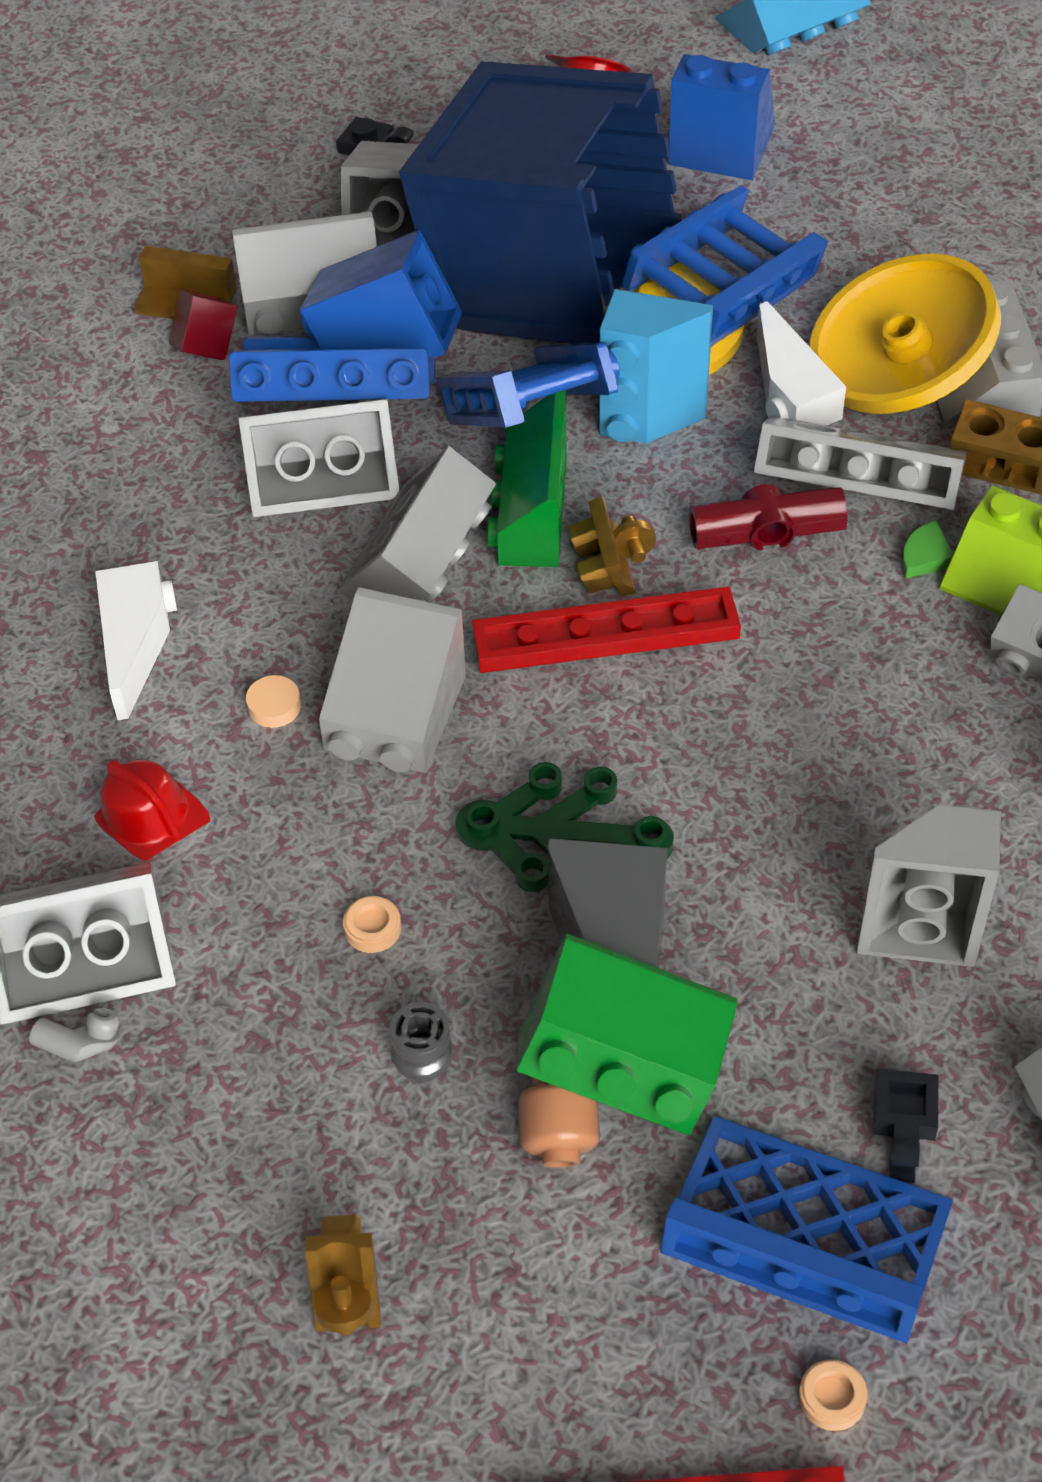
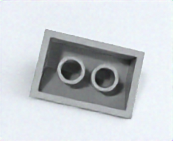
(284, 259)
(1011, 372)
(319, 458)
(423, 530)
(933, 887)
(82, 943)

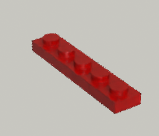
(605, 629)

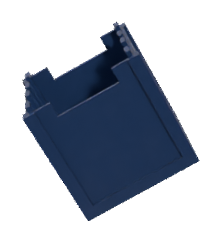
(541, 194)

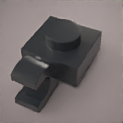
(369, 130)
(907, 1112)

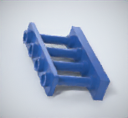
(739, 296)
(302, 371)
(500, 396)

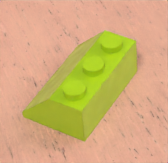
(997, 552)

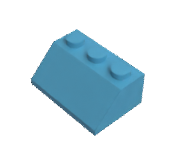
(774, 22)
(661, 364)

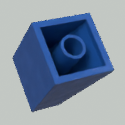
(720, 116)
(383, 300)

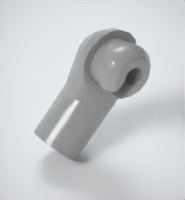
(79, 1043)

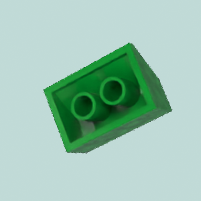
(531, 487)
(626, 1034)

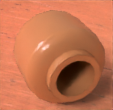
(557, 1124)

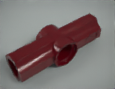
(767, 517)

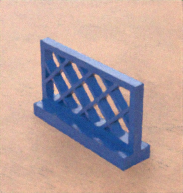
(792, 1262)

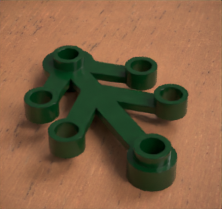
(553, 823)

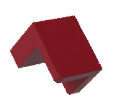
(203, 324)

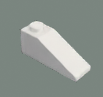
(794, 376)
(134, 627)

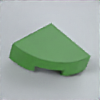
(926, 551)

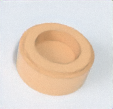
(273, 701)
(372, 924)
(832, 1395)

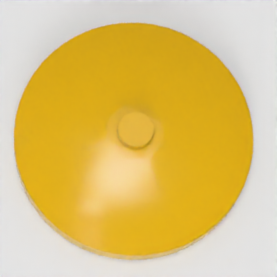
(908, 332)

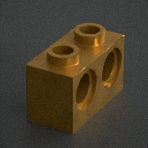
(1000, 446)

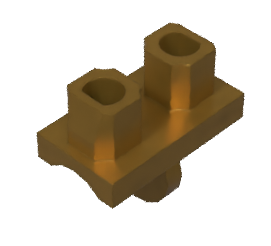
(616, 543)
(343, 1276)

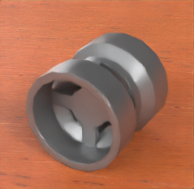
(421, 1056)

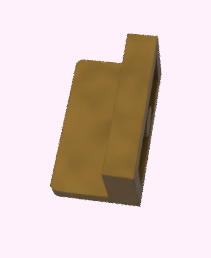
(170, 270)

